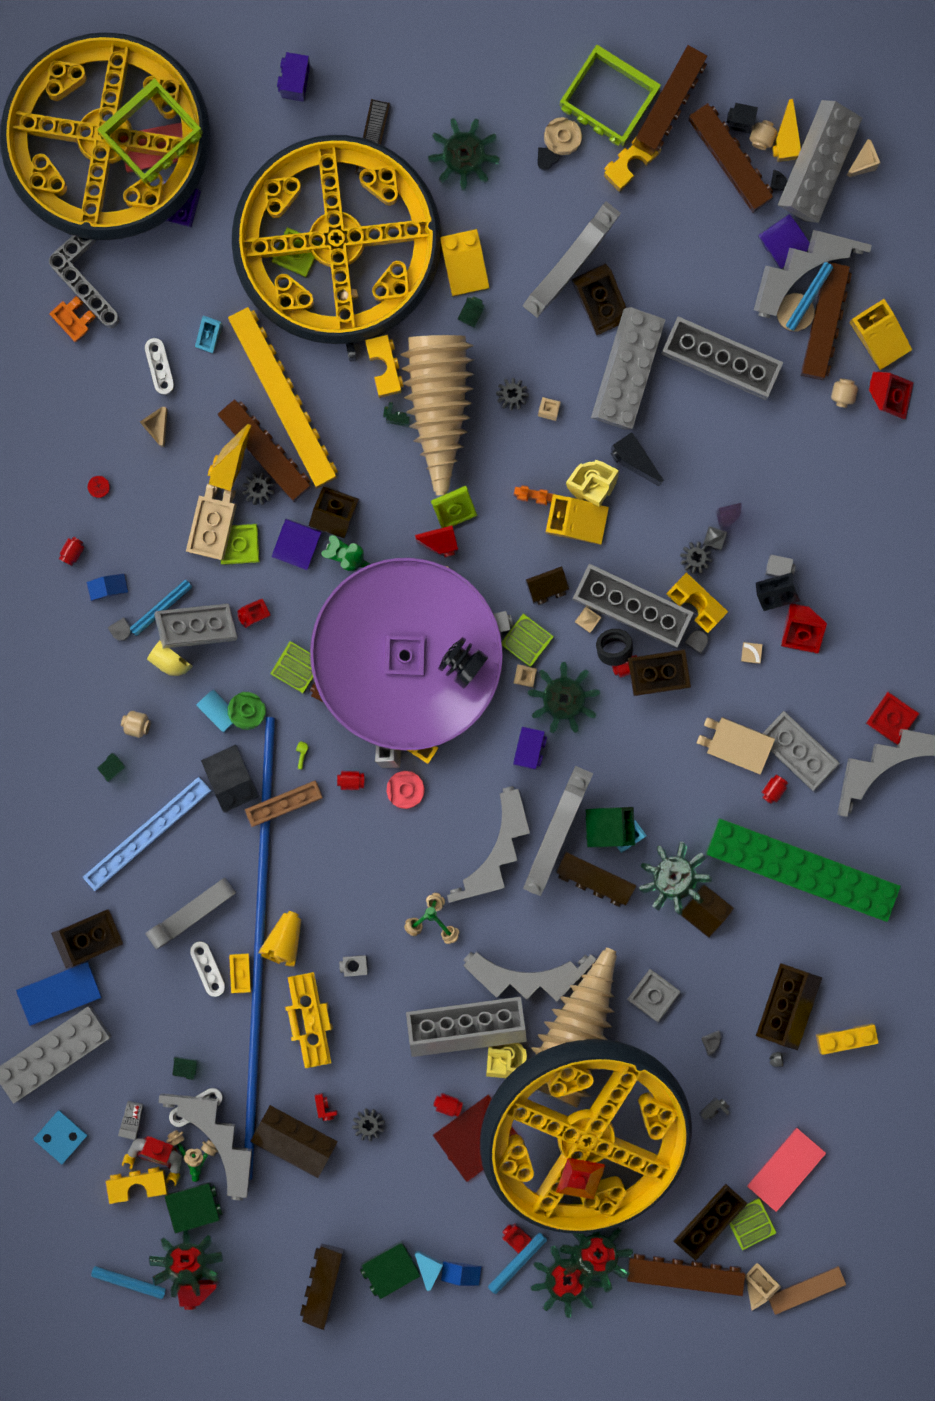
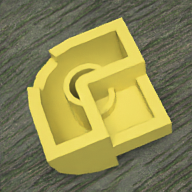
(592, 481)
(168, 661)
(504, 1059)

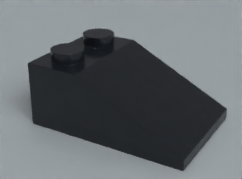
(633, 457)
(230, 779)

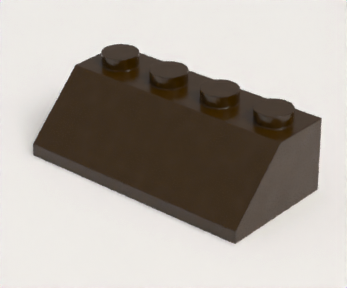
(592, 877)
(789, 1006)
(293, 1141)
(710, 1222)
(322, 1285)

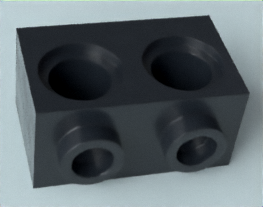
(742, 118)
(777, 591)

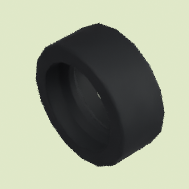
(611, 635)

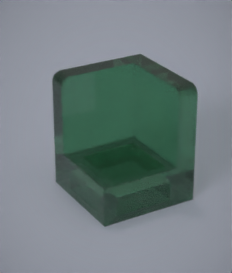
(111, 767)
(185, 1067)

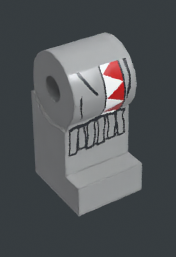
(131, 1120)

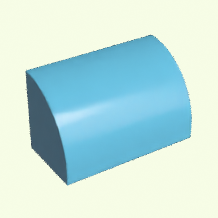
(216, 710)

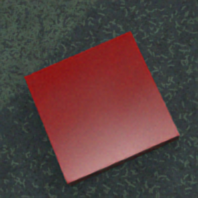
(891, 717)

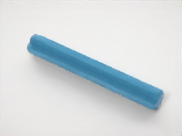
(809, 296)
(164, 604)
(515, 1265)
(128, 1282)

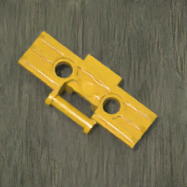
(314, 1017)

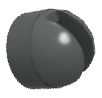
(776, 1059)

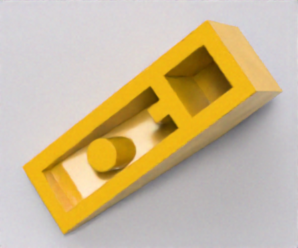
(787, 142)

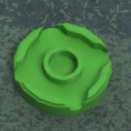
(246, 710)

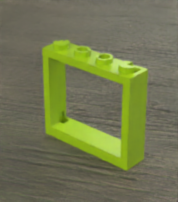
(623, 68)
(129, 109)

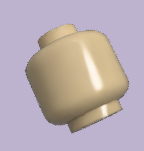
(763, 135)
(844, 392)
(135, 724)

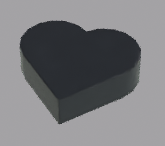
(546, 158)

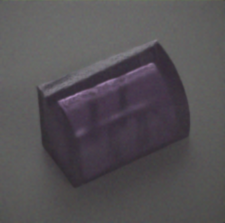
(728, 515)

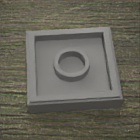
(653, 995)

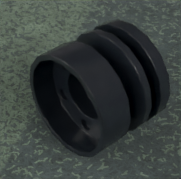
(462, 662)

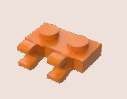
(69, 321)
(525, 493)

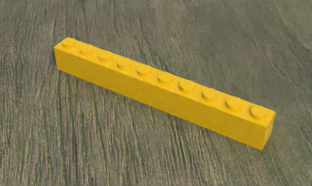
(282, 397)

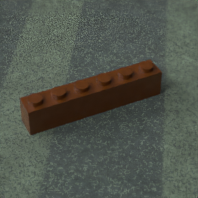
(669, 101)
(730, 157)
(824, 323)
(264, 450)
(685, 1275)

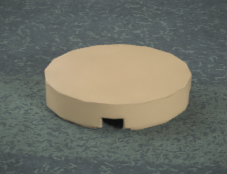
(562, 136)
(787, 308)

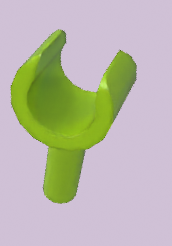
(302, 748)

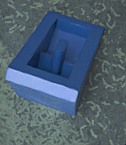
(107, 586)
(461, 1274)

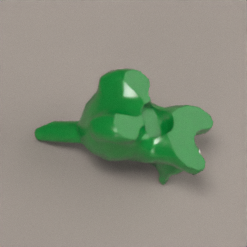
(349, 556)

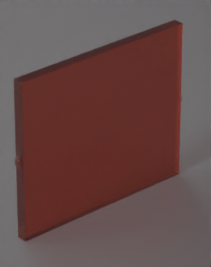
(462, 1139)

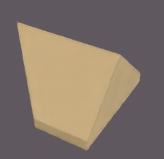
(866, 160)
(156, 425)
(760, 1286)

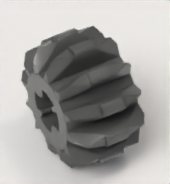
(514, 400)
(252, 485)
(698, 551)
(372, 1119)

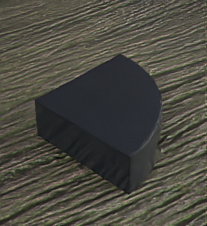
(778, 181)
(351, 351)

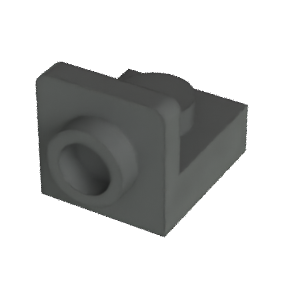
(711, 1111)

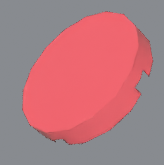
(405, 789)

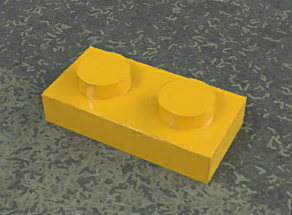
(240, 973)

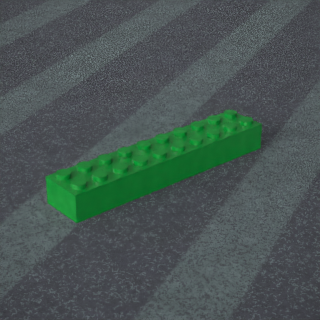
(802, 870)

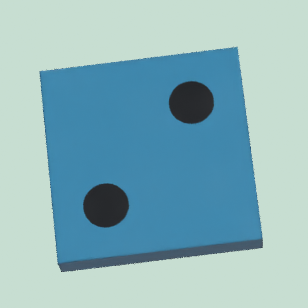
(60, 1137)

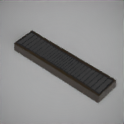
(375, 125)

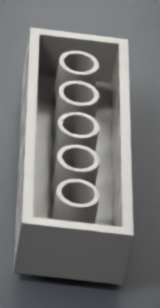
(820, 161)
(722, 358)
(628, 368)
(632, 606)
(466, 1026)
(52, 1054)

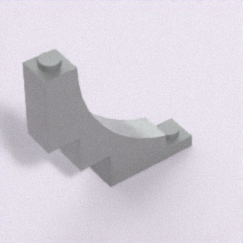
(822, 248)
(572, 261)
(861, 774)
(557, 830)
(488, 875)
(553, 981)
(203, 1114)

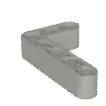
(80, 281)
(190, 914)

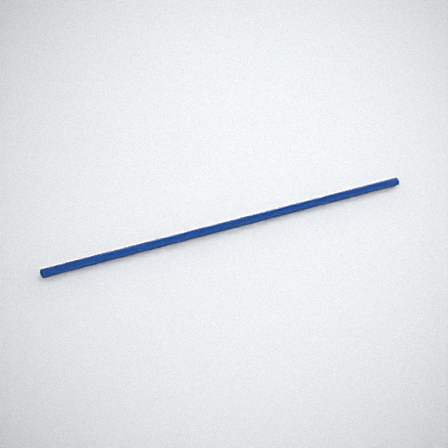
(259, 940)

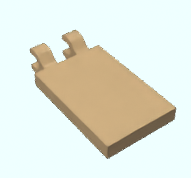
(212, 524)
(737, 744)

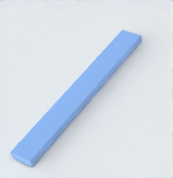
(147, 834)

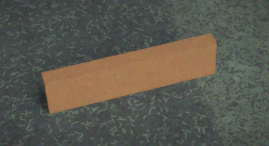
(283, 803)
(807, 1290)

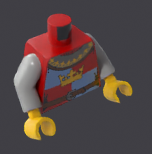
(157, 1153)

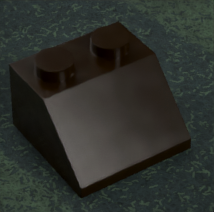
(333, 512)
(547, 585)
(709, 914)

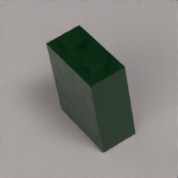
(610, 827)
(193, 1207)
(390, 1270)

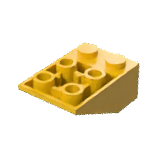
(881, 334)
(576, 519)

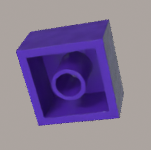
(294, 76)
(529, 748)

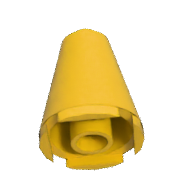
(283, 940)

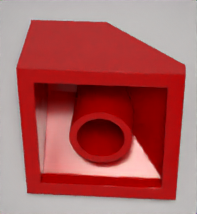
(891, 393)
(439, 541)
(803, 629)
(580, 1178)
(188, 1298)

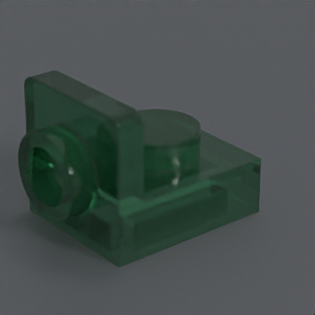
(471, 311)
(398, 418)

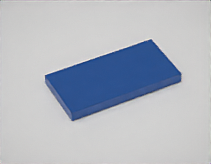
(58, 993)

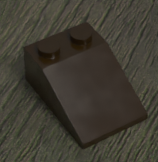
(600, 298)
(659, 672)
(87, 938)

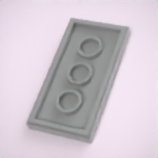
(195, 626)
(800, 751)

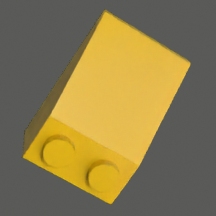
(464, 262)
(229, 461)

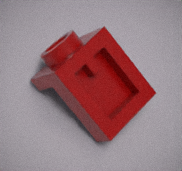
(253, 613)
(322, 1104)
(516, 1237)

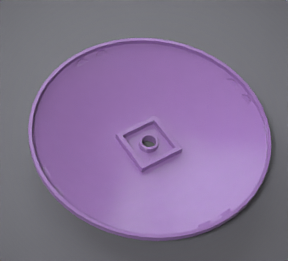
(395, 609)

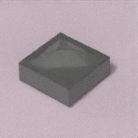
(715, 538)

